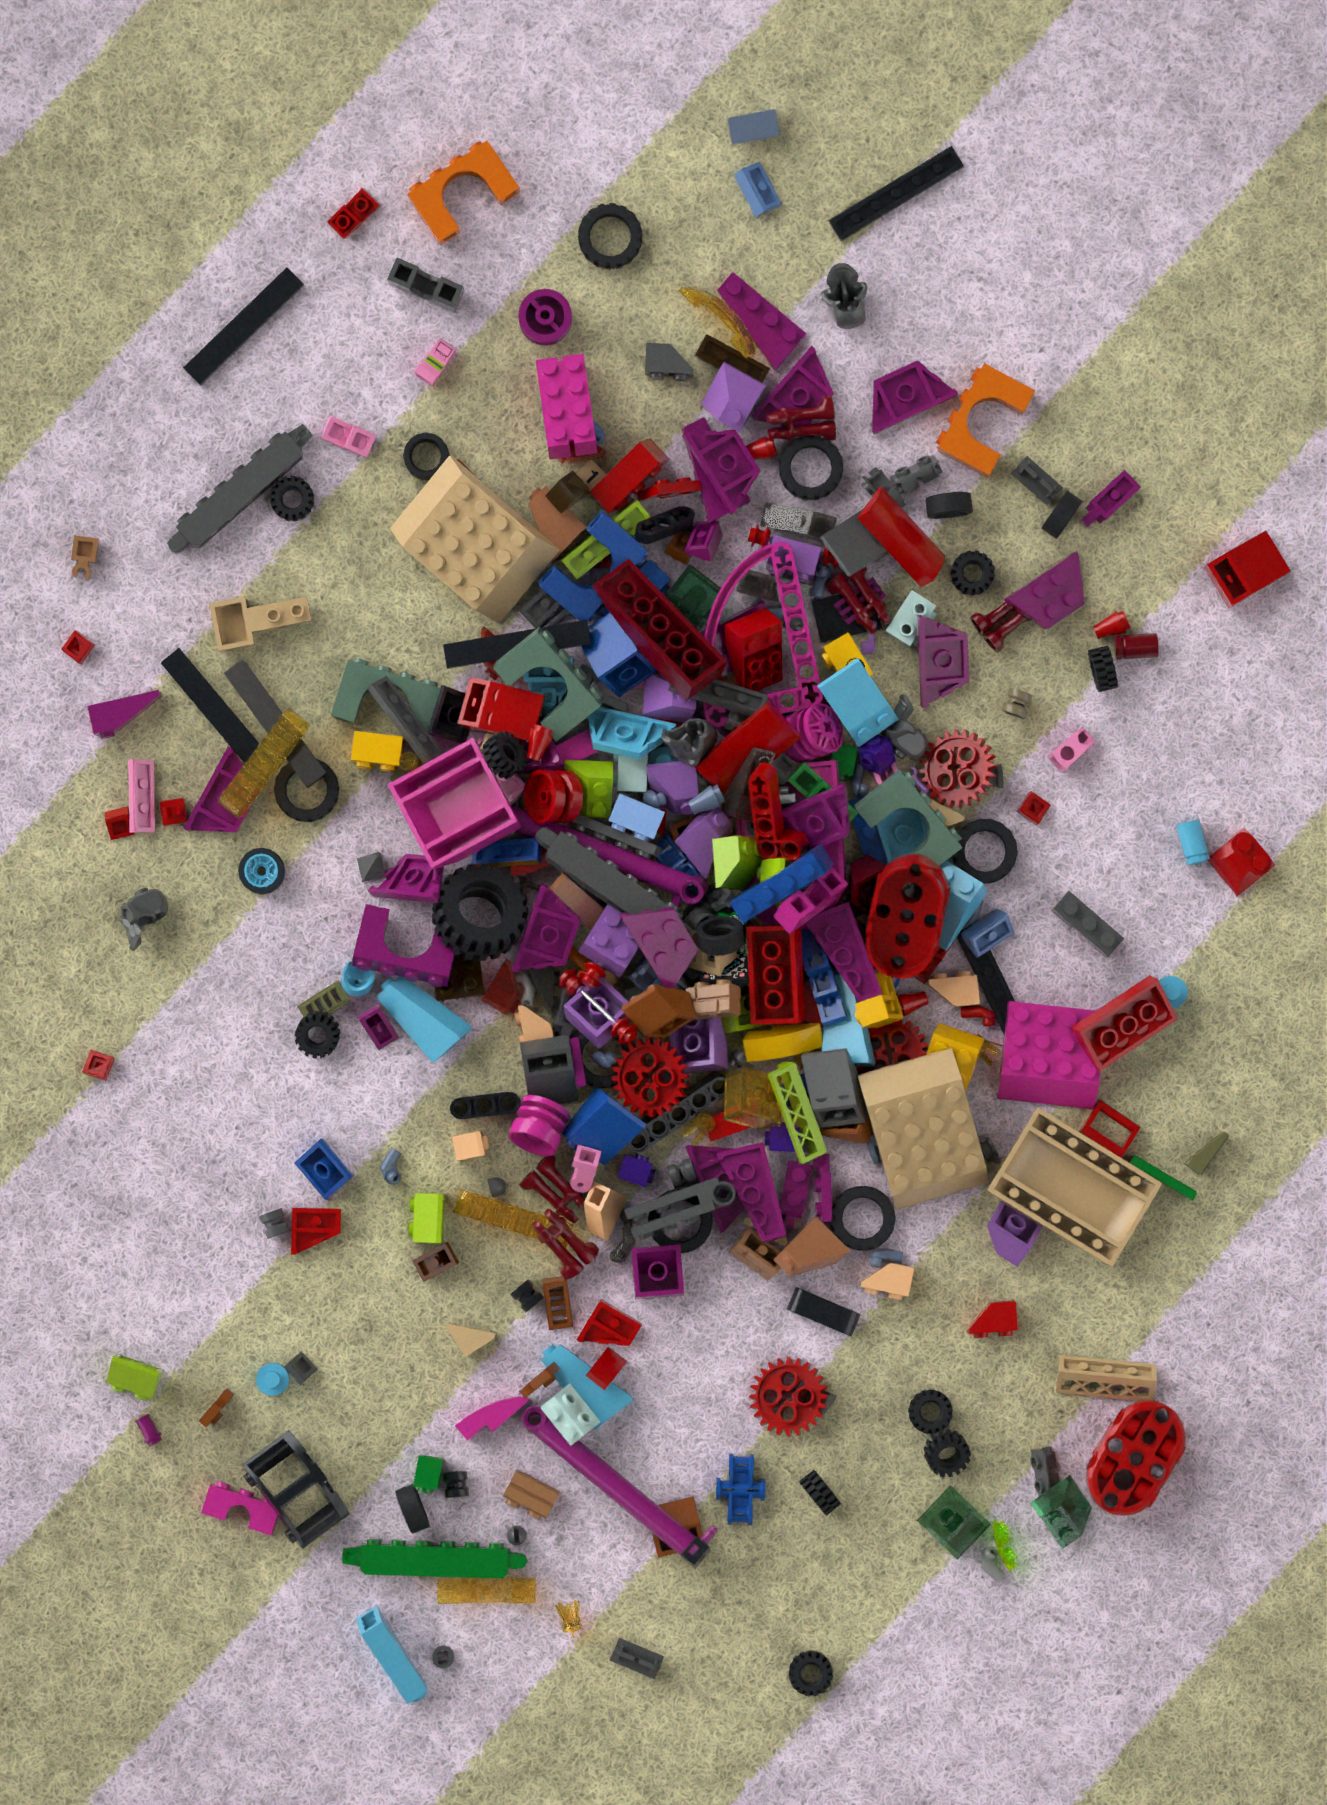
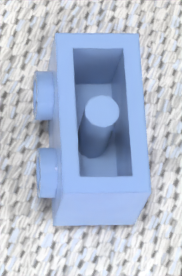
(636, 817)

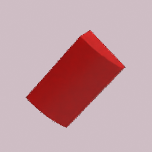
(902, 537)
(762, 730)
(1125, 1023)

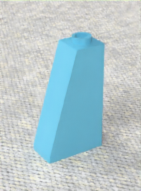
(422, 1017)
(849, 1032)
(573, 1371)
(391, 1655)

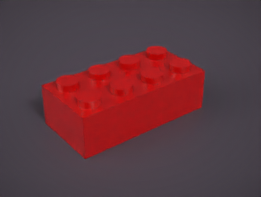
(775, 975)

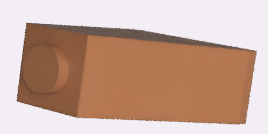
(557, 527)
(577, 900)
(811, 1250)

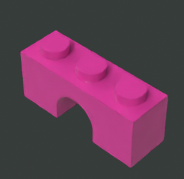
(804, 906)
(222, 1498)

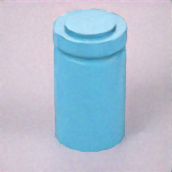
(1193, 842)

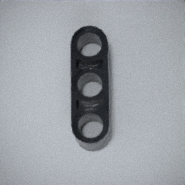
(473, 1102)
(823, 1311)

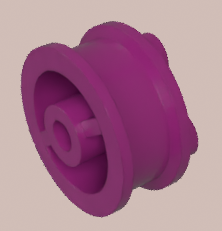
(545, 317)

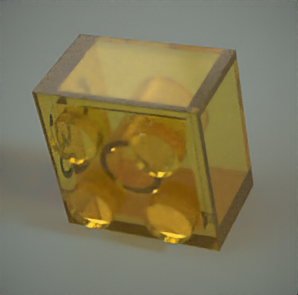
(751, 1099)

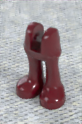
(789, 416)
(840, 585)
(996, 638)
(534, 1182)
(559, 1227)

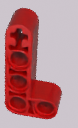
(764, 784)

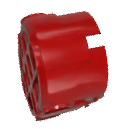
(883, 928)
(1129, 1429)

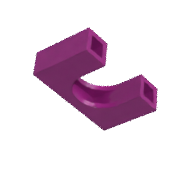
(373, 954)

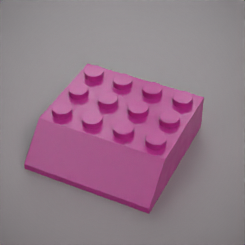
(454, 805)
(1044, 1058)

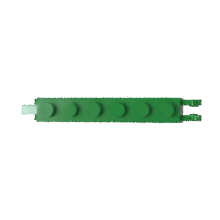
(433, 1560)

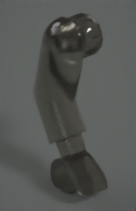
(627, 1243)

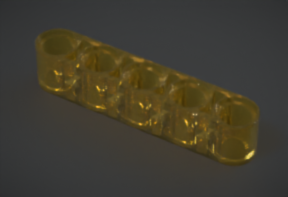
(263, 763)
(501, 1214)

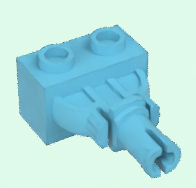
(548, 683)

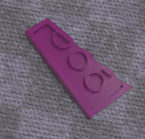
(767, 326)
(713, 504)
(843, 944)
(753, 1183)

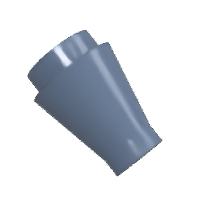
(707, 800)

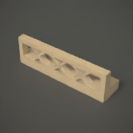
(1107, 1374)

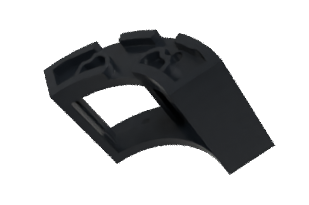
(321, 1520)

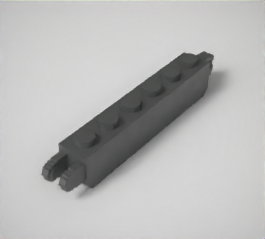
(241, 490)
(599, 876)

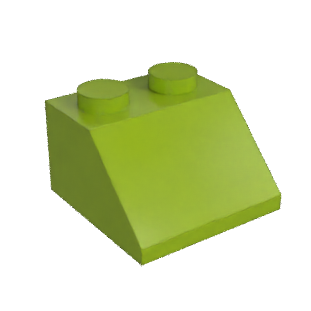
(596, 784)
(735, 861)
(428, 1217)
(134, 1377)

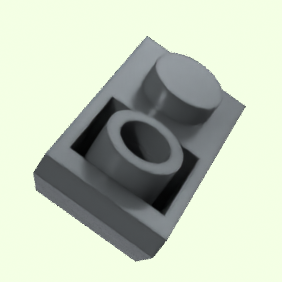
(665, 361)

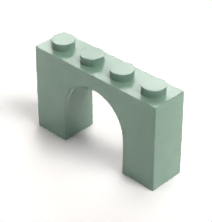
(540, 651)
(359, 676)
(898, 793)

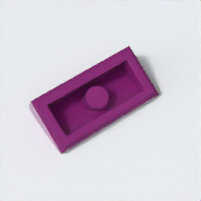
(704, 540)

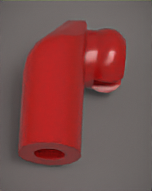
(988, 1016)

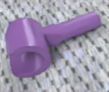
(868, 647)
(919, 784)

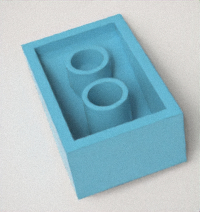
(858, 702)
(963, 900)

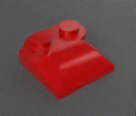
(1241, 861)

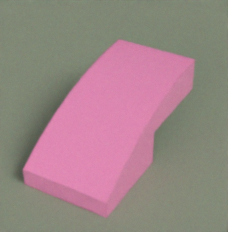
(348, 436)

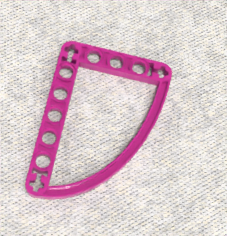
(789, 612)

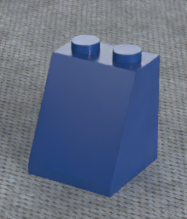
(616, 657)
(602, 1126)

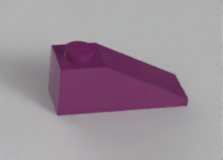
(117, 713)

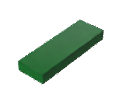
(1164, 1178)

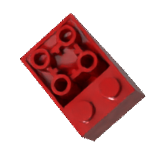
(1247, 569)
(755, 649)
(500, 707)

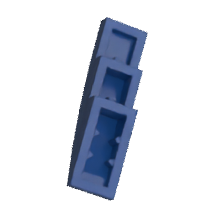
(822, 980)

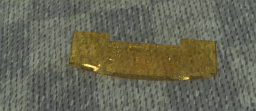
(742, 340)
(485, 1590)

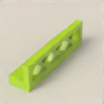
(591, 551)
(801, 1111)

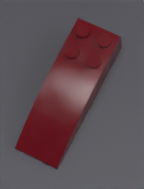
(660, 630)

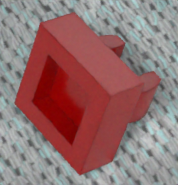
(173, 811)

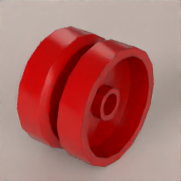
(553, 796)

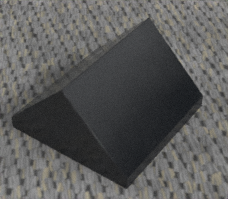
(446, 716)

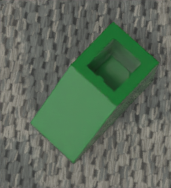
(428, 1473)

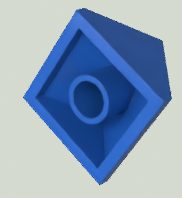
(324, 1168)

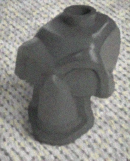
(845, 296)
(905, 739)
(690, 740)
(141, 910)

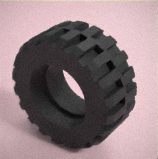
(486, 884)

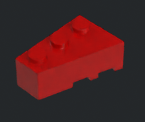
(629, 475)

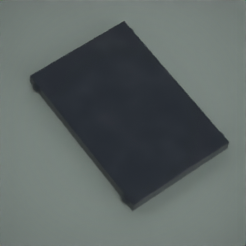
(830, 623)

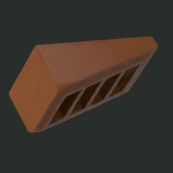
(860, 1133)
(556, 1282)

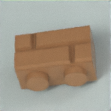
(715, 1000)
(756, 1254)
(530, 1494)

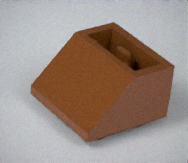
(660, 1010)
(686, 1514)

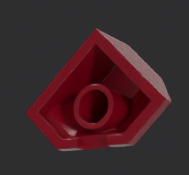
(863, 881)

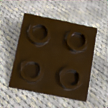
(464, 980)

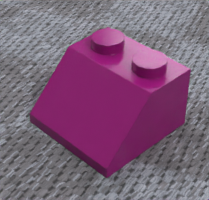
(657, 1272)

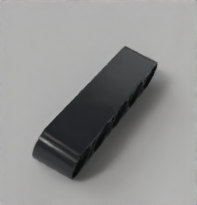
(690, 1110)

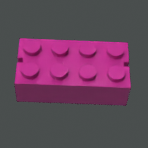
(566, 406)

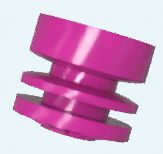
(819, 732)
(538, 1125)

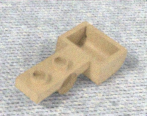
(236, 622)

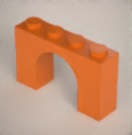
(479, 162)
(987, 386)

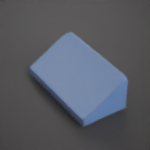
(757, 189)
(988, 932)

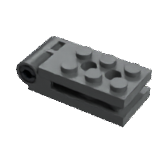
(707, 1195)

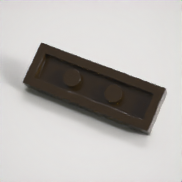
(716, 352)

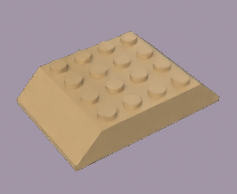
(473, 540)
(923, 1128)
(1074, 1187)

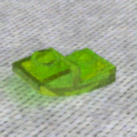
(1000, 1535)

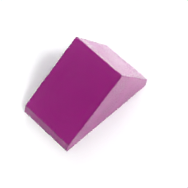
(378, 1027)

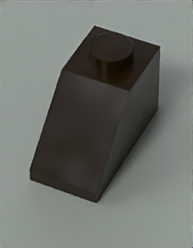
(567, 492)

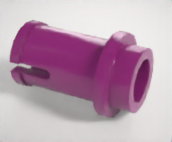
(148, 1430)

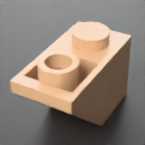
(956, 990)
(532, 1025)
(470, 1145)
(603, 1209)
(890, 1278)

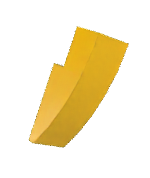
(782, 1041)

